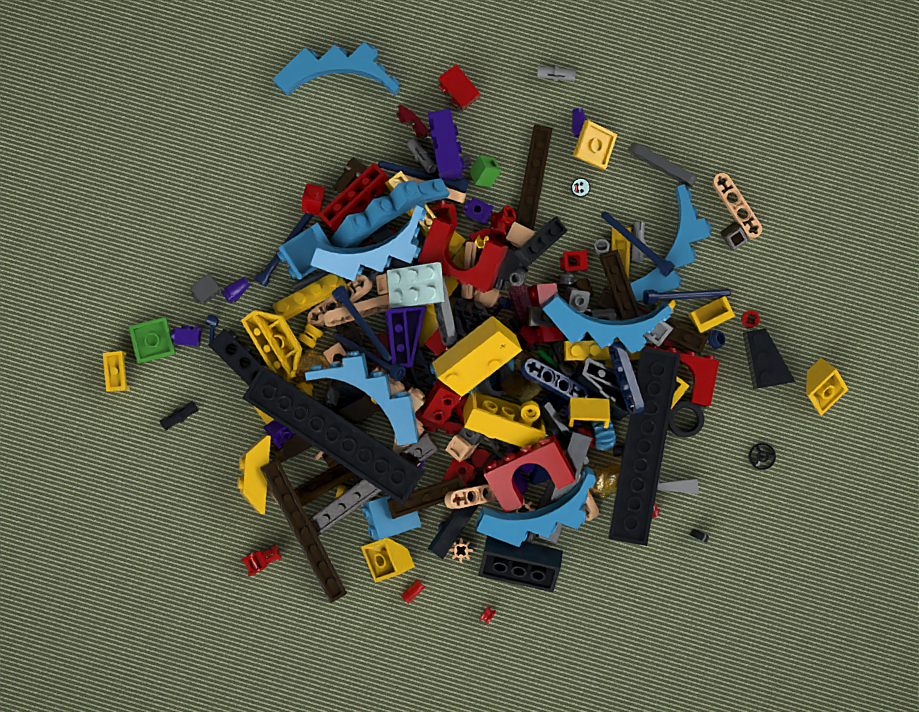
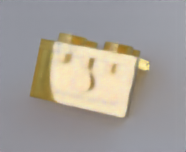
(529, 393)

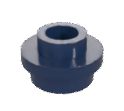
(716, 339)

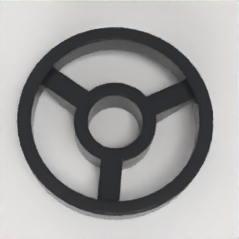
(758, 458)

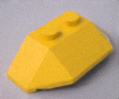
(274, 342)
(252, 481)

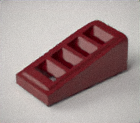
(528, 334)

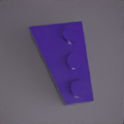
(445, 145)
(402, 333)

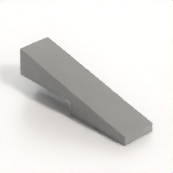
(685, 486)

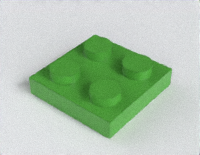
(152, 340)

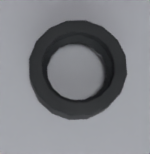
(485, 388)
(699, 423)

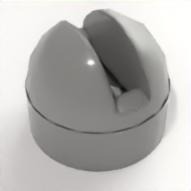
(600, 246)

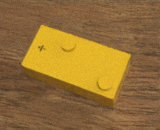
(477, 356)
(500, 420)

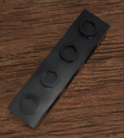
(220, 347)

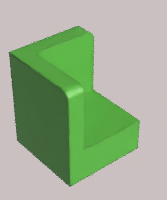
(485, 171)

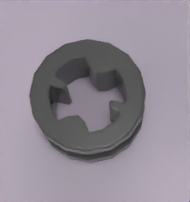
(566, 279)

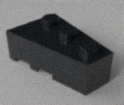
(764, 360)
(602, 384)

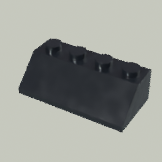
(523, 565)

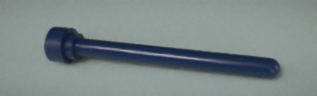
(458, 184)
(664, 266)
(264, 276)
(341, 294)
(651, 297)
(395, 371)

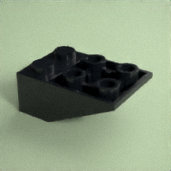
(467, 315)

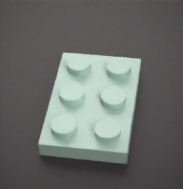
(415, 285)

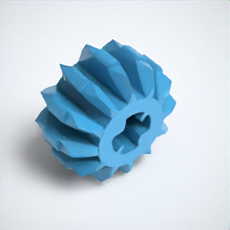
(603, 436)

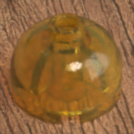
(306, 360)
(606, 480)

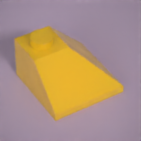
(824, 385)
(387, 559)

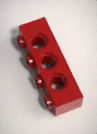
(355, 197)

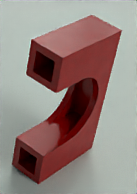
(481, 276)
(703, 373)
(544, 453)

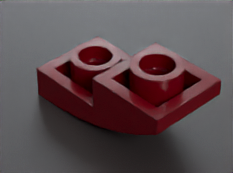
(409, 118)

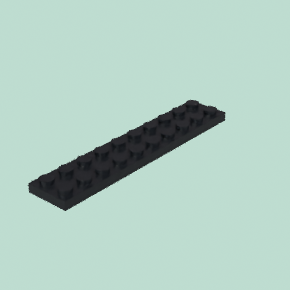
(333, 434)
(644, 448)

